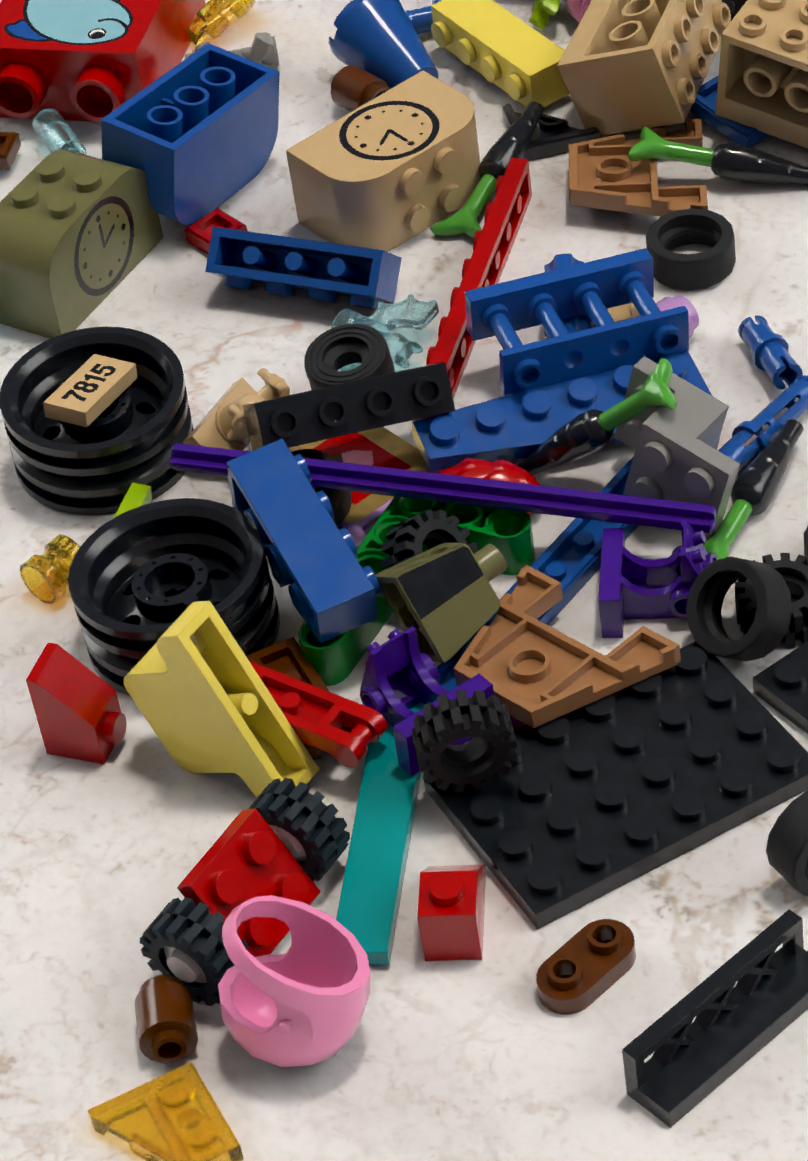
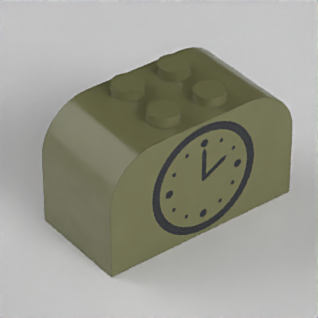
(71, 240)

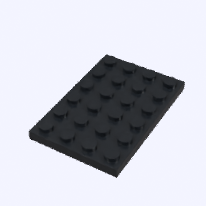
(626, 786)

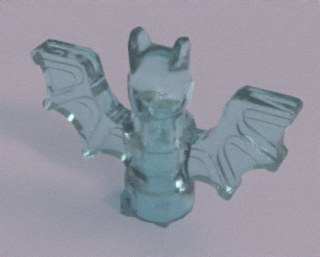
(388, 317)

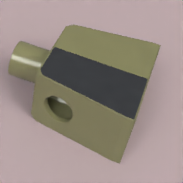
(444, 595)

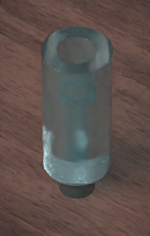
(56, 132)

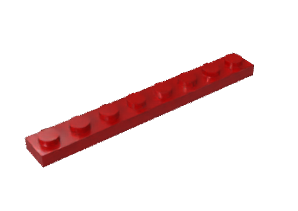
(484, 268)

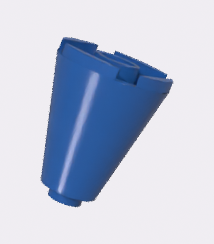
(380, 41)

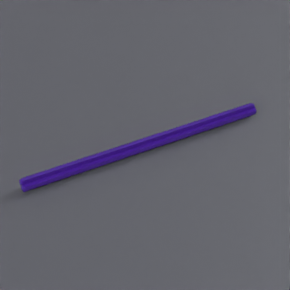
(471, 491)

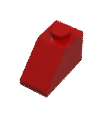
(74, 708)
(452, 912)

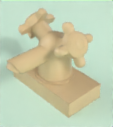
(226, 423)

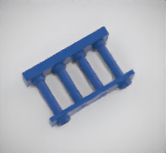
(568, 293)

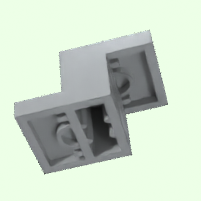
(678, 447)

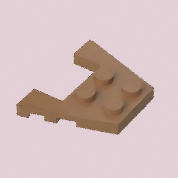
(608, 180)
(545, 671)

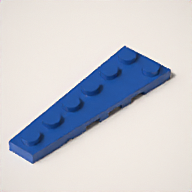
(524, 420)

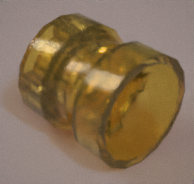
(48, 573)

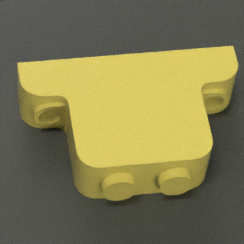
(214, 705)

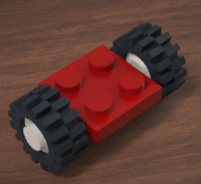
(266, 851)

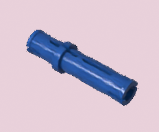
(793, 398)

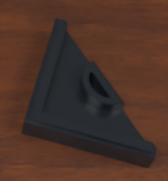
(550, 135)

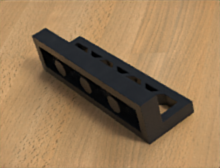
(728, 1023)

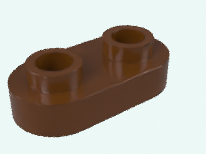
(594, 959)

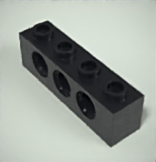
(350, 407)

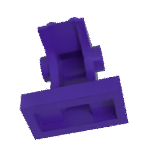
(647, 587)
(400, 679)

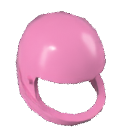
(298, 1002)

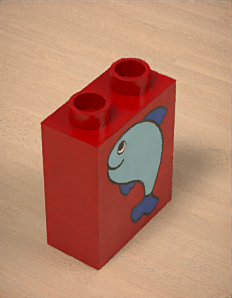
(87, 53)

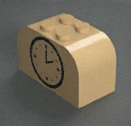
(388, 166)

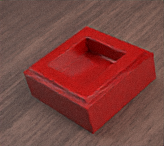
(200, 232)

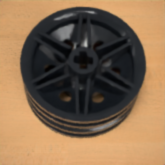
(129, 442)
(157, 561)

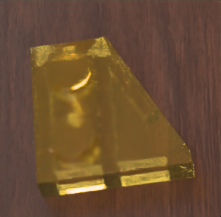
(214, 18)
(169, 1120)

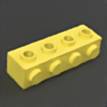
(500, 49)

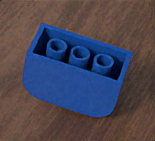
(197, 131)

